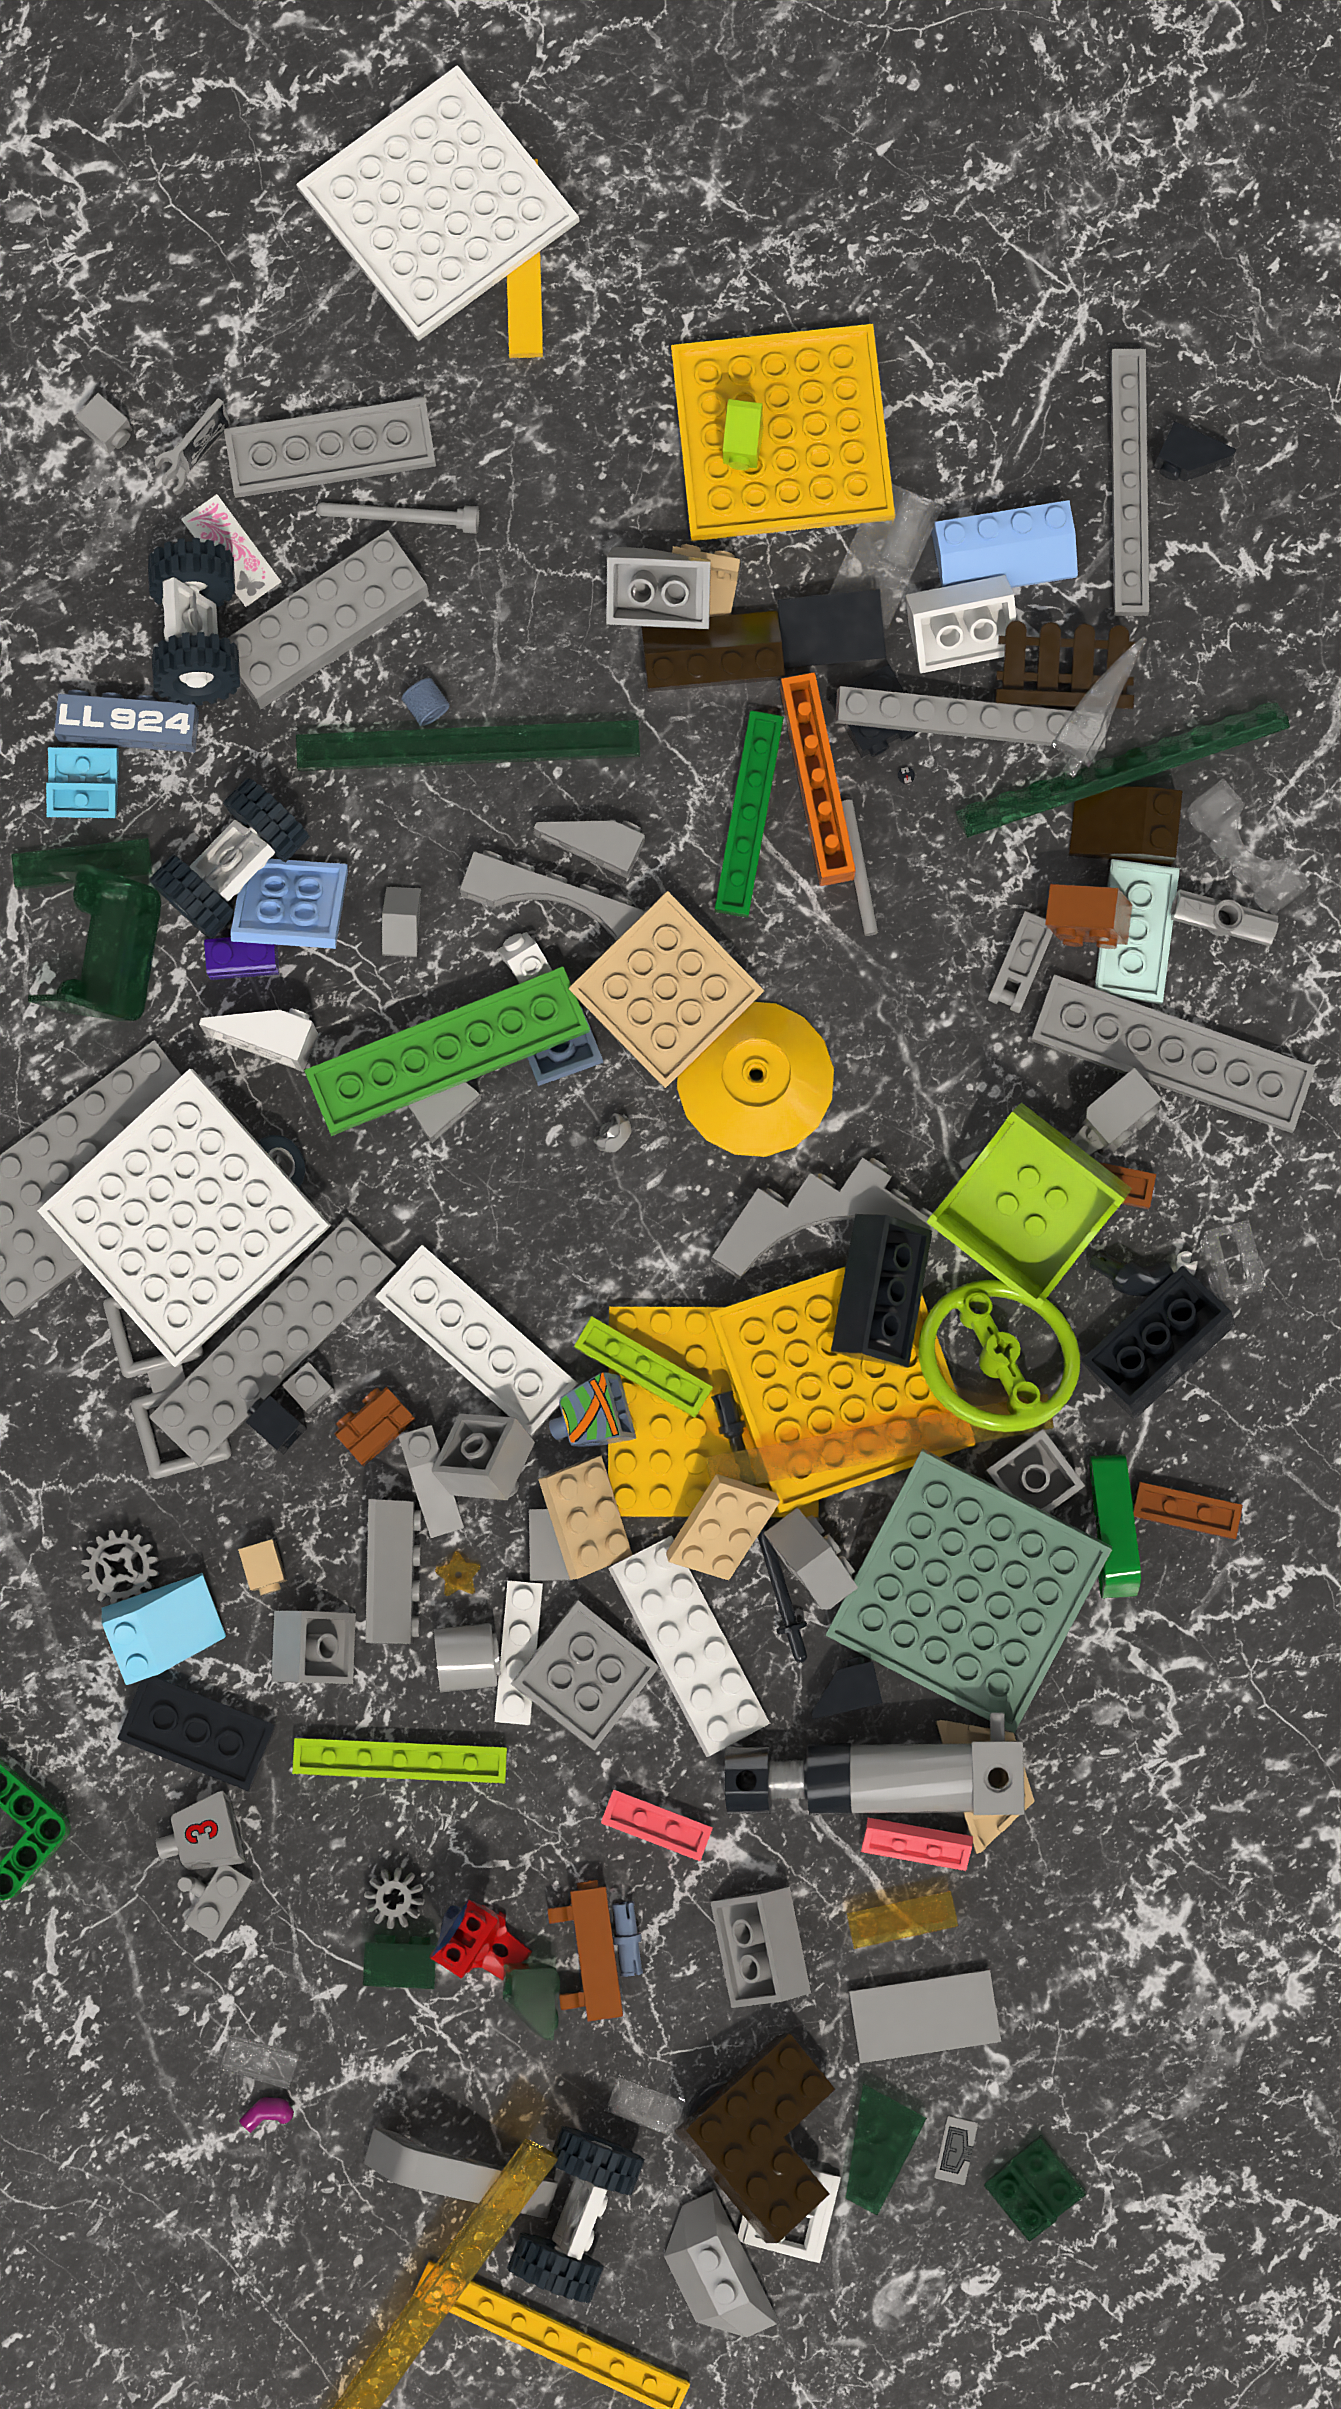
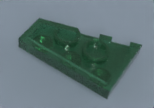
(880, 2147)

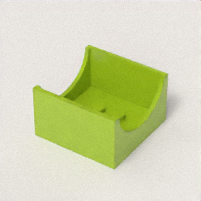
(1029, 1205)

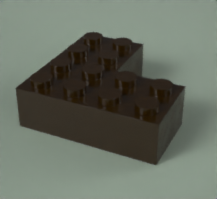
(743, 2141)

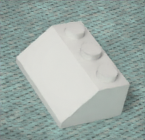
(960, 622)

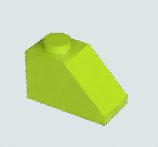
(743, 434)

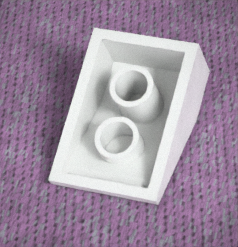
(270, 1034)

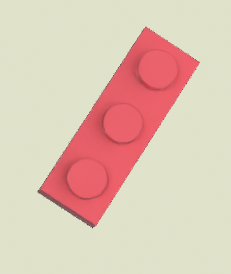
(656, 1825)
(917, 1844)

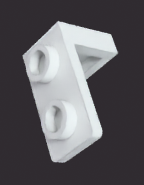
(524, 957)

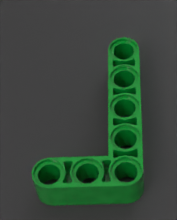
(34, 1825)

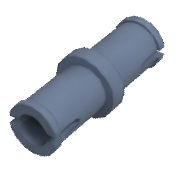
(627, 1938)

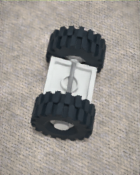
(192, 658)
(229, 862)
(560, 2262)

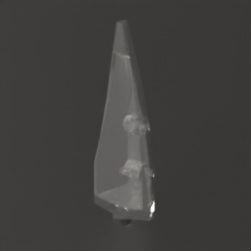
(1089, 722)

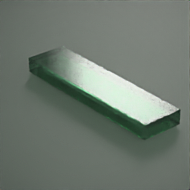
(121, 858)

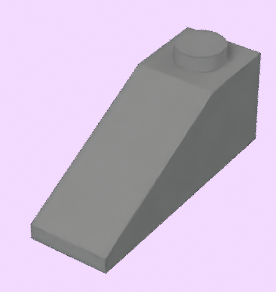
(600, 842)
(437, 1505)

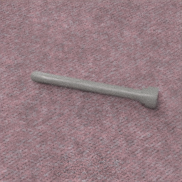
(463, 519)

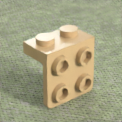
(722, 579)

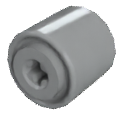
(467, 1657)

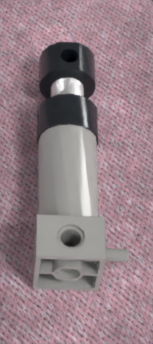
(883, 1777)

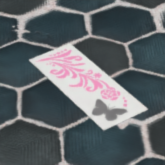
(216, 523)

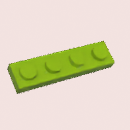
(643, 1367)

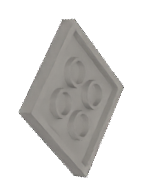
(585, 1675)

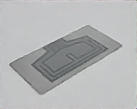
(956, 2150)

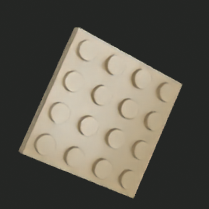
(666, 989)

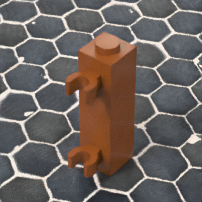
(595, 1950)

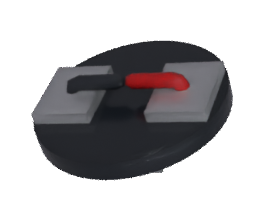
(906, 775)

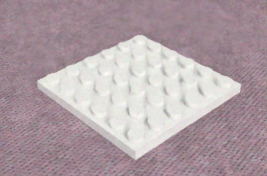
(438, 203)
(184, 1218)

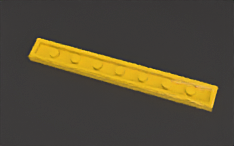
(568, 2346)

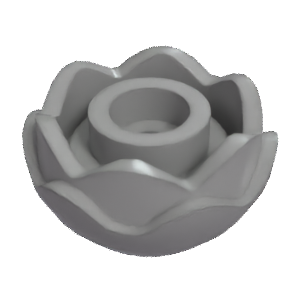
(613, 1133)

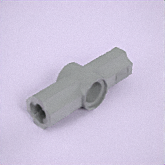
(1244, 922)

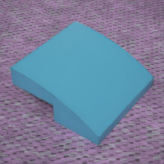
(82, 782)

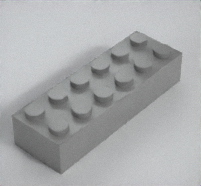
(327, 618)

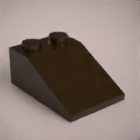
(1128, 825)

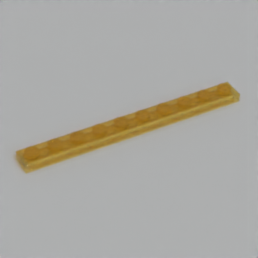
(858, 1446)
(449, 2278)

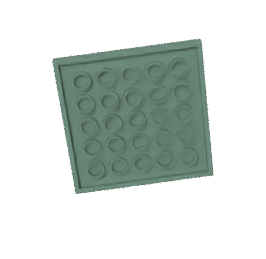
(969, 1590)

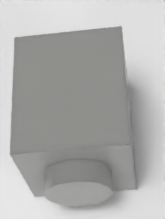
(104, 424)
(308, 1388)

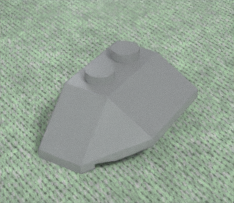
(716, 2270)

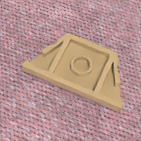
(983, 1827)

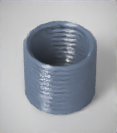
(425, 701)

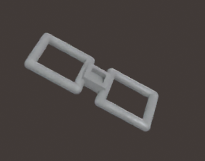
(164, 1381)

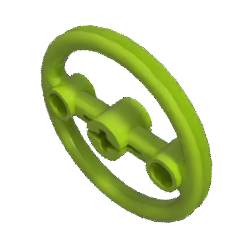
(998, 1358)

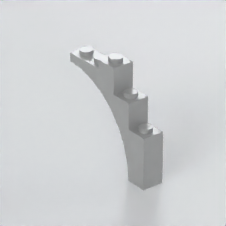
(769, 1221)

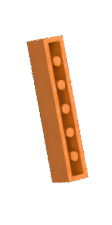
(817, 779)

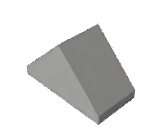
(401, 921)

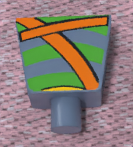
(594, 1413)

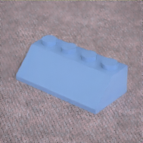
(1021, 543)

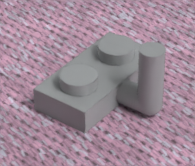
(216, 1900)

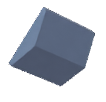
(565, 1058)

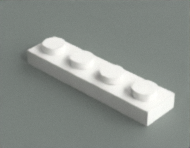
(518, 1646)

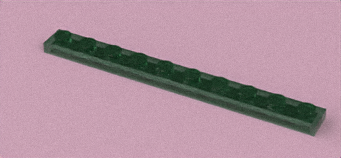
(467, 745)
(1123, 769)

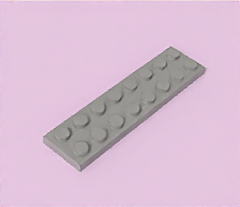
(1173, 1053)
(272, 1341)

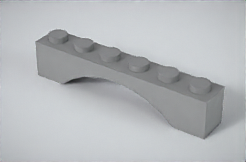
(499, 883)

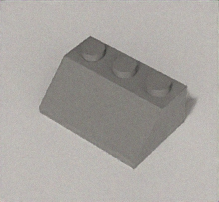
(760, 1947)

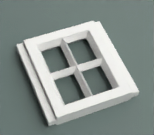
(816, 2231)

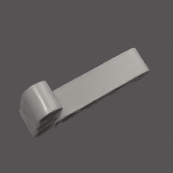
(443, 2173)

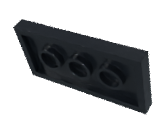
(196, 1732)

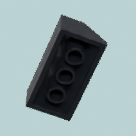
(881, 1290)
(1159, 1342)

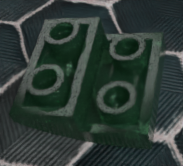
(1035, 2188)

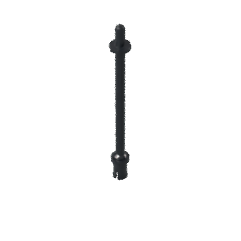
(733, 1429)

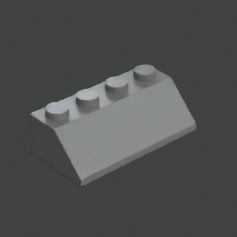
(391, 1572)

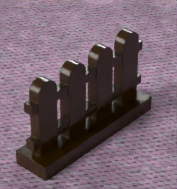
(1048, 664)

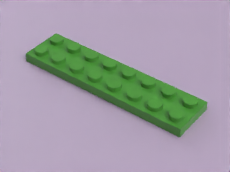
(446, 1051)

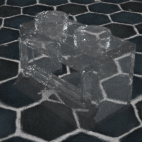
(1252, 1268)
(644, 2106)

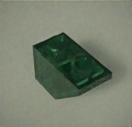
(531, 1994)

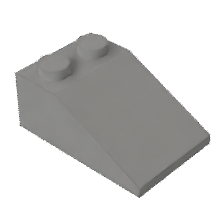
(657, 589)

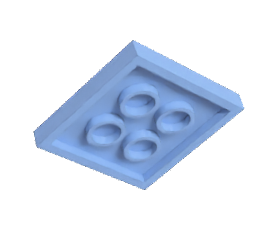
(291, 904)

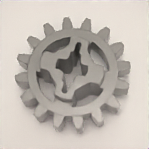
(129, 1553)

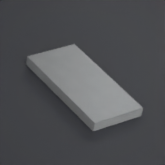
(924, 2016)

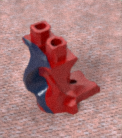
(469, 1939)

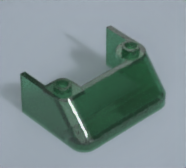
(117, 946)

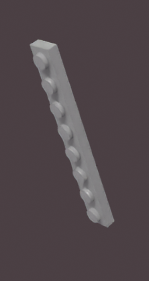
(1129, 482)
(949, 716)

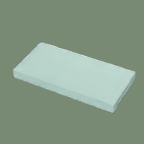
(1140, 967)

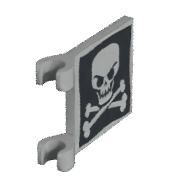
(194, 445)

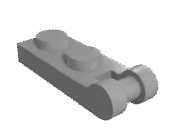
(1022, 961)

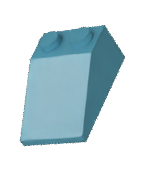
(161, 1627)

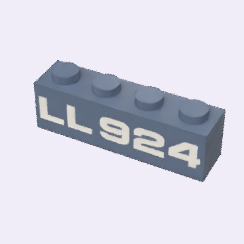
(126, 722)

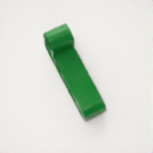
(1115, 1525)

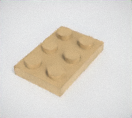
(585, 1517)
(722, 1527)

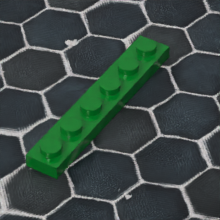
(749, 814)

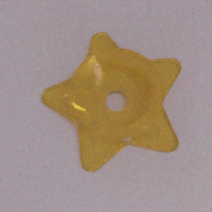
(448, 1573)

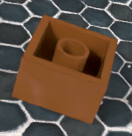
(1088, 915)

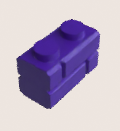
(239, 959)

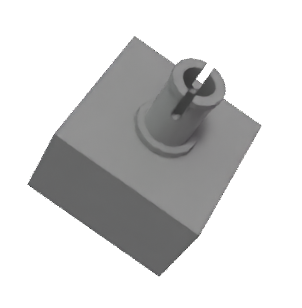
(483, 1457)

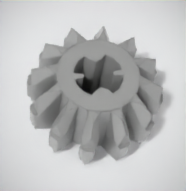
(401, 1907)

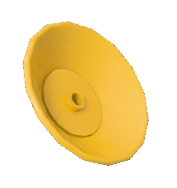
(765, 1113)

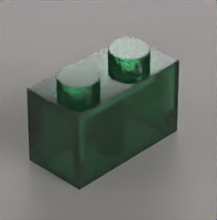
(399, 1963)

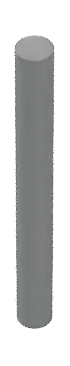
(860, 878)

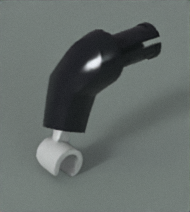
(1138, 1280)

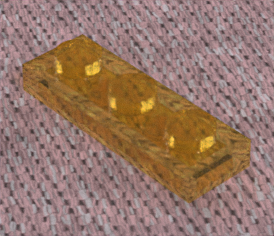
(902, 1919)

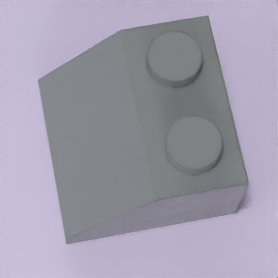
(313, 1647)

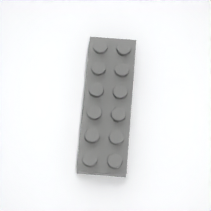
(329, 447)

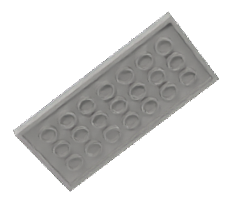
(42, 1162)

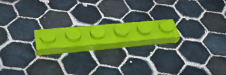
(399, 1760)

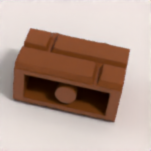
(374, 1425)

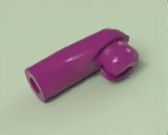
(267, 2109)

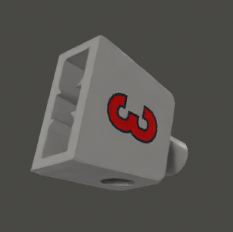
(204, 1835)

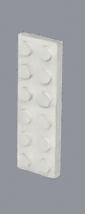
(476, 1340)
(689, 1648)

